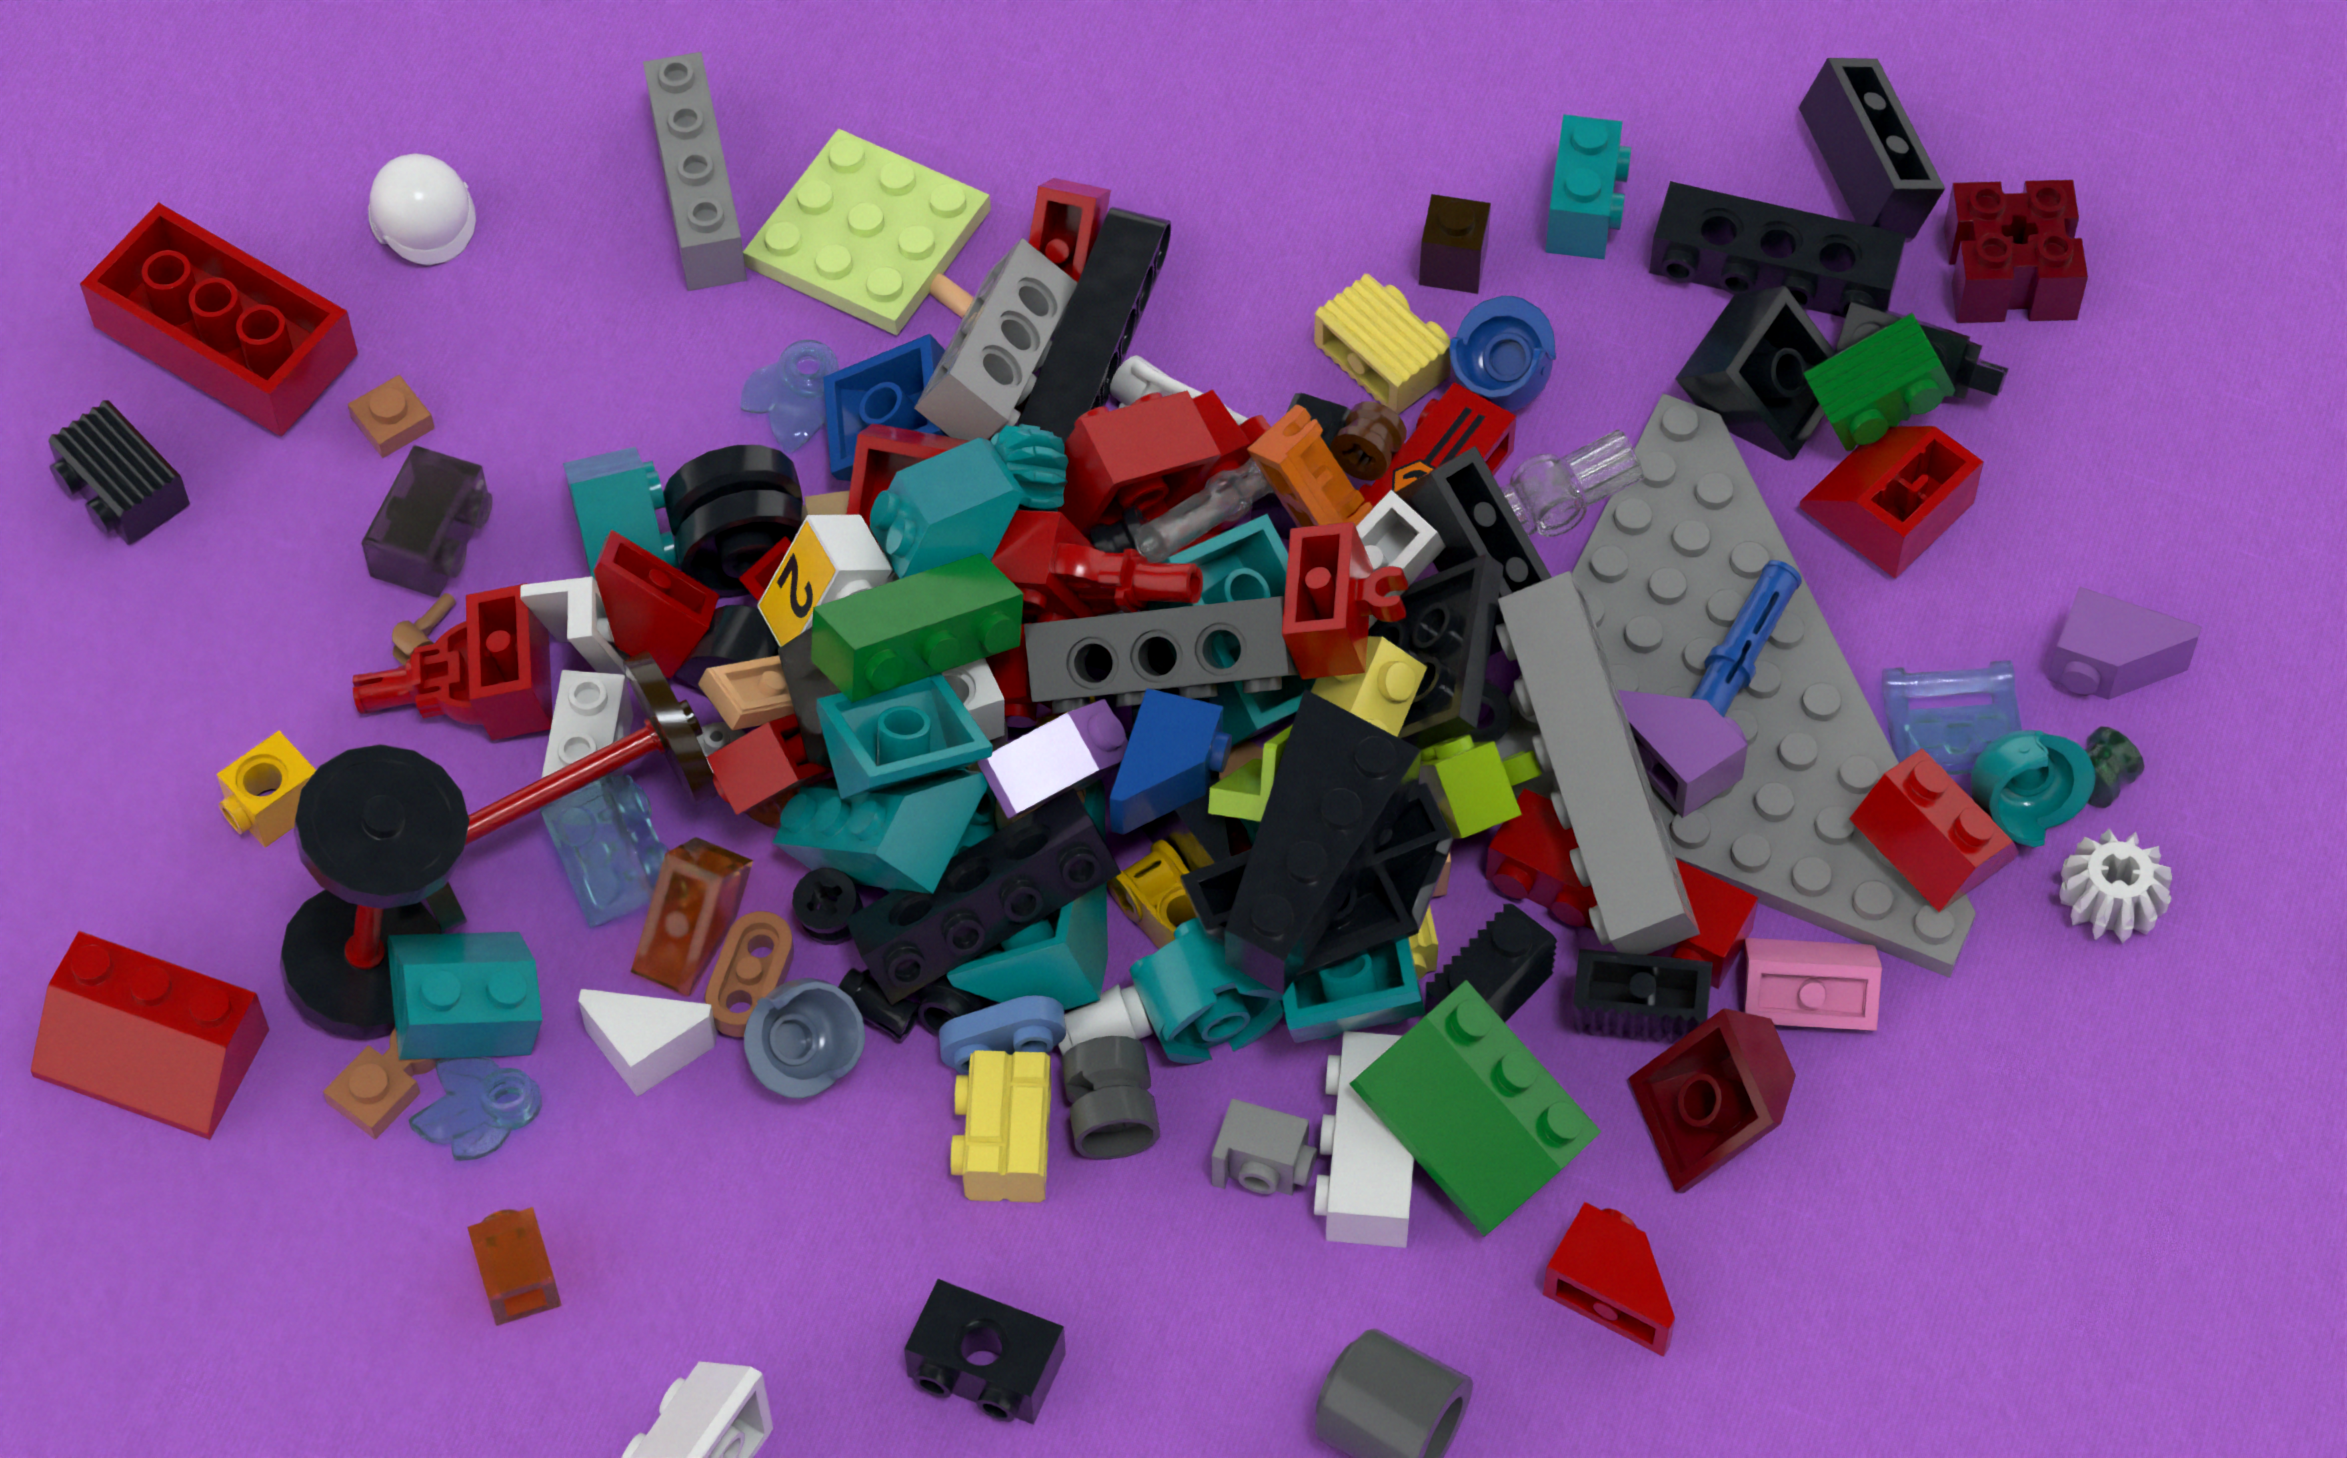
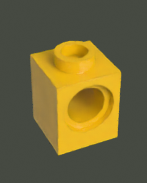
(265, 767)

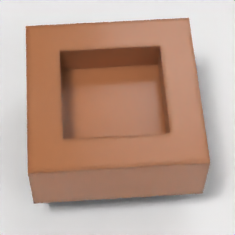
(391, 416)

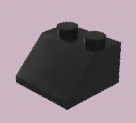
(1754, 370)

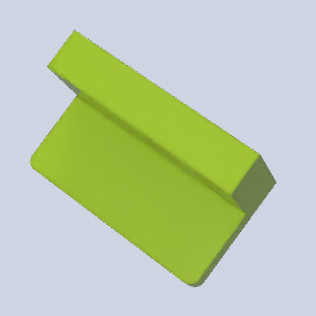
(1247, 789)

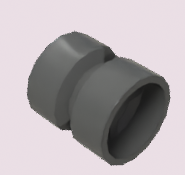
(1110, 1097)

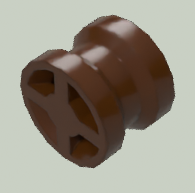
(1368, 440)

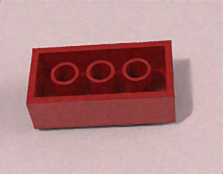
(219, 318)

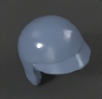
(803, 1037)

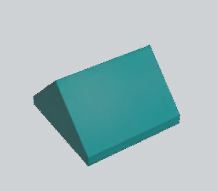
(899, 736)

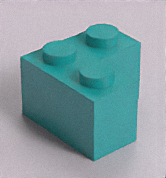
(622, 496)

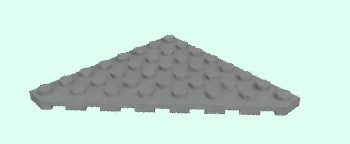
(1664, 590)

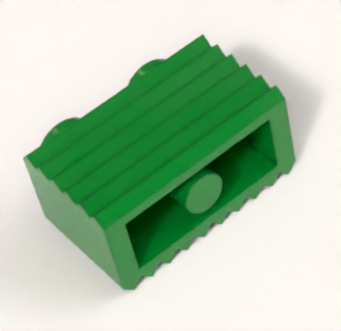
(1880, 382)

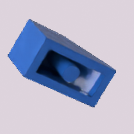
(1167, 758)

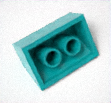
(885, 836)

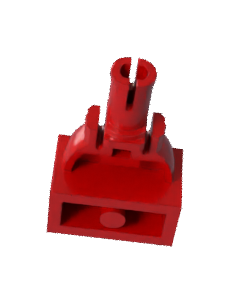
(1073, 580)
(477, 672)

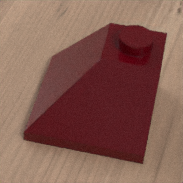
(1714, 1094)

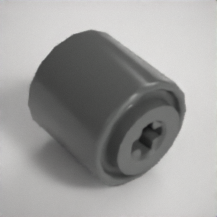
(1390, 1401)

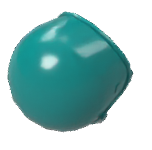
(2032, 783)

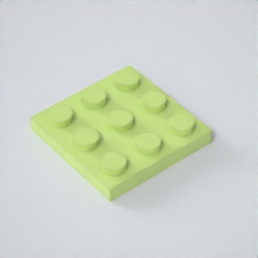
(867, 231)

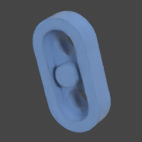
(1011, 1027)

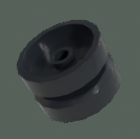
(731, 512)

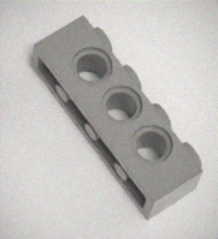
(695, 171)
(998, 346)

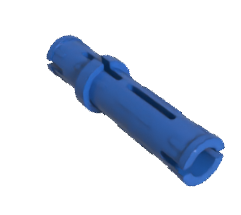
(1732, 662)

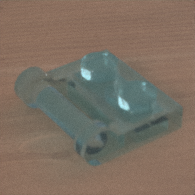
(1950, 734)

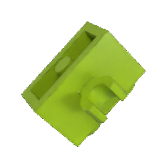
(1474, 782)

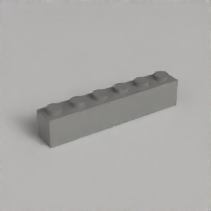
(1596, 767)

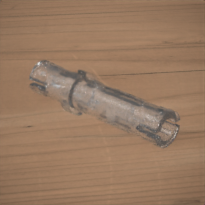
(1224, 498)

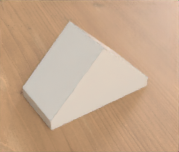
(647, 1035)

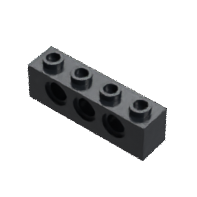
(1762, 246)
(983, 897)

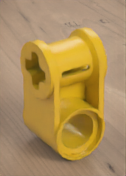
(1153, 893)

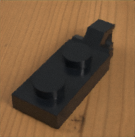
(1953, 349)

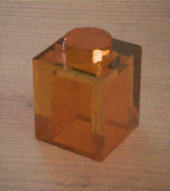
(514, 1265)

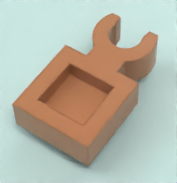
(376, 1087)

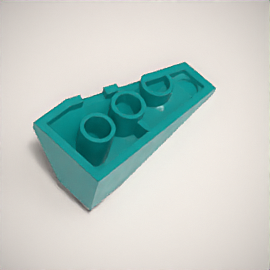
(1054, 957)

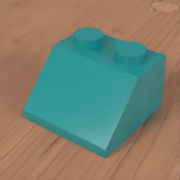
(946, 508)
(464, 995)
(1355, 995)

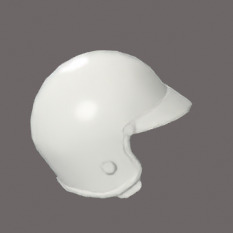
(421, 209)

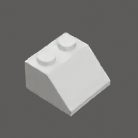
(709, 1415)

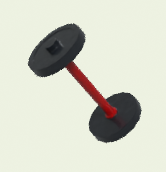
(379, 838)

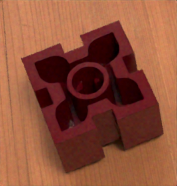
(2015, 251)

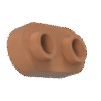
(745, 977)

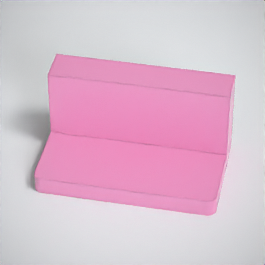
(1813, 983)

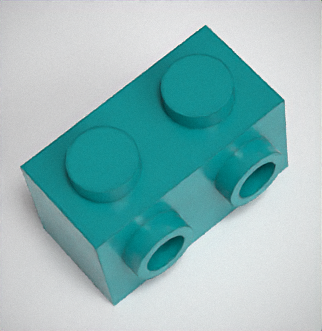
(1584, 187)

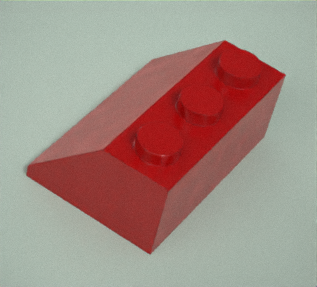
(146, 1035)

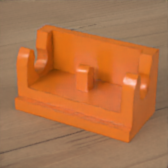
(1306, 472)

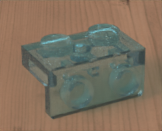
(607, 846)

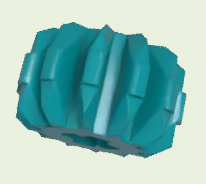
(1036, 463)

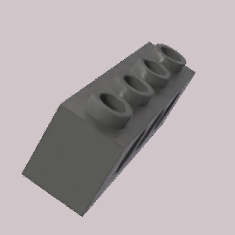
(1059, 651)

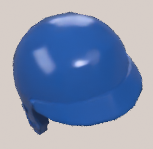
(1504, 351)

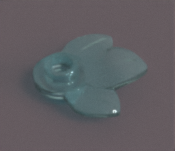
(790, 397)
(478, 1106)

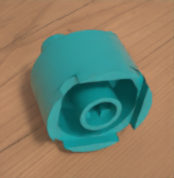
(1200, 999)

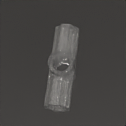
(1554, 492)

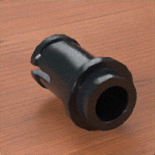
(874, 1006)

